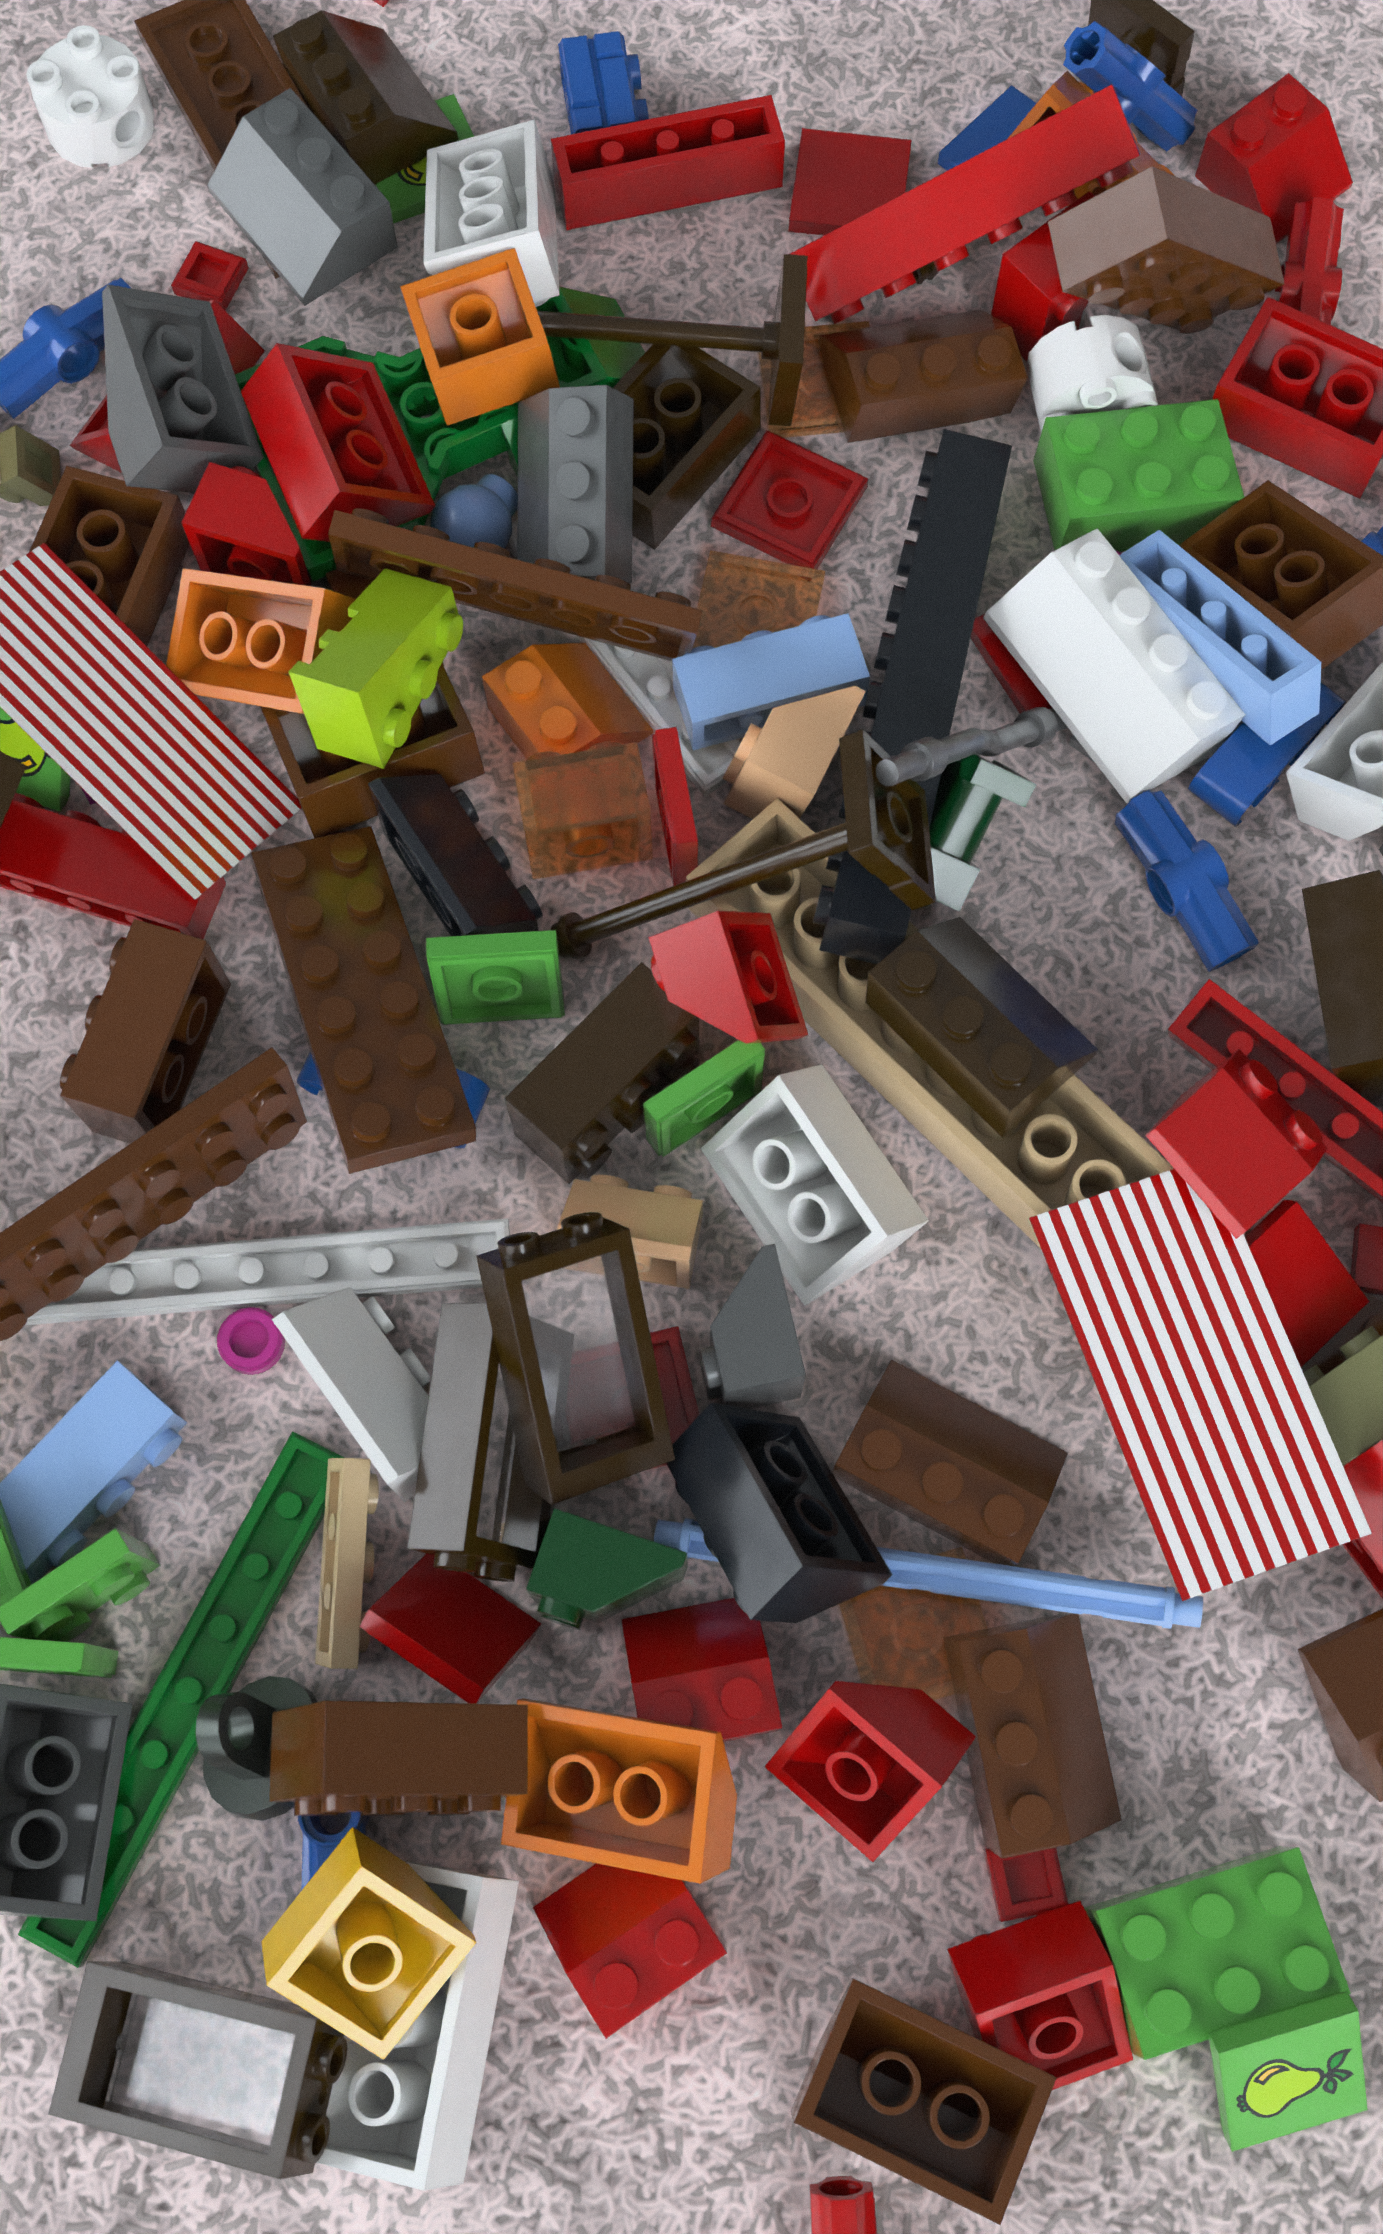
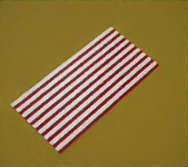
(130, 727)
(1198, 1383)

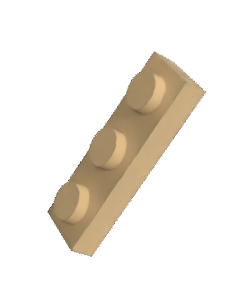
(345, 1562)

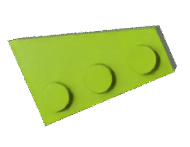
(378, 667)

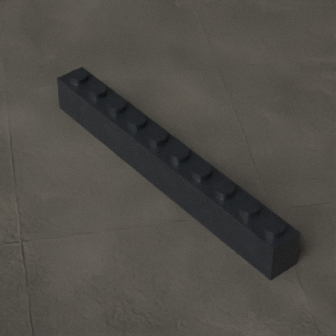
(920, 663)

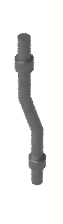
(930, 756)

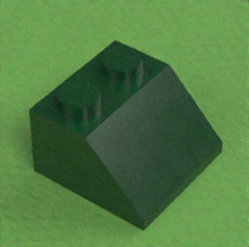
(598, 1570)

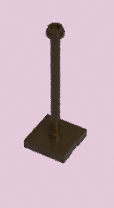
(1149, 31)
(777, 340)
(882, 831)

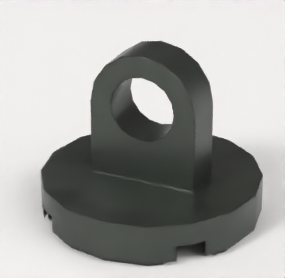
(236, 1744)

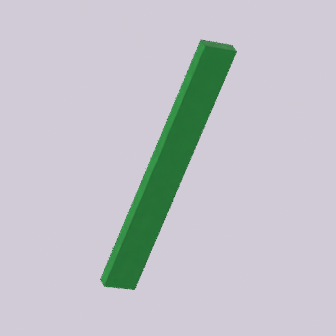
(200, 1666)

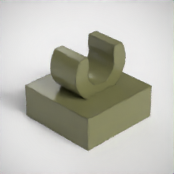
(27, 467)

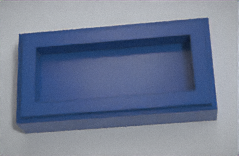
(988, 129)

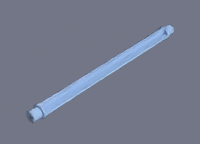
(998, 1583)

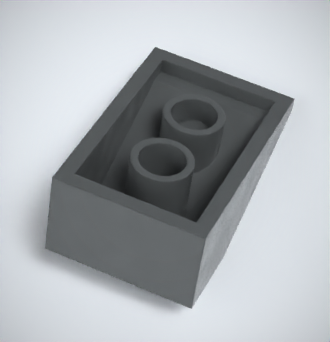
(171, 391)

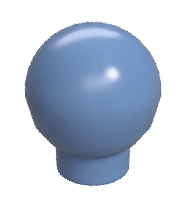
(477, 512)

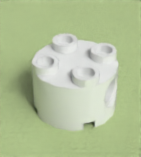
(92, 99)
(1090, 369)

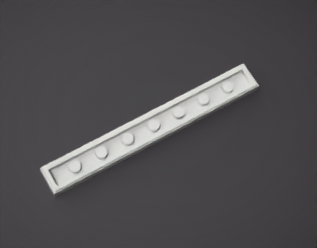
(281, 1271)

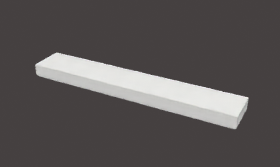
(650, 688)

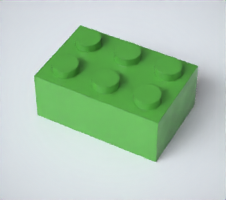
(1136, 472)
(1217, 1949)

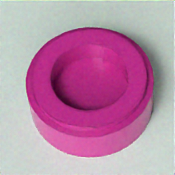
(250, 1341)

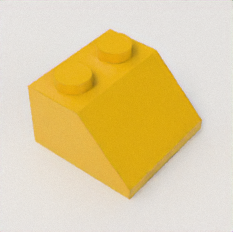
(365, 1945)

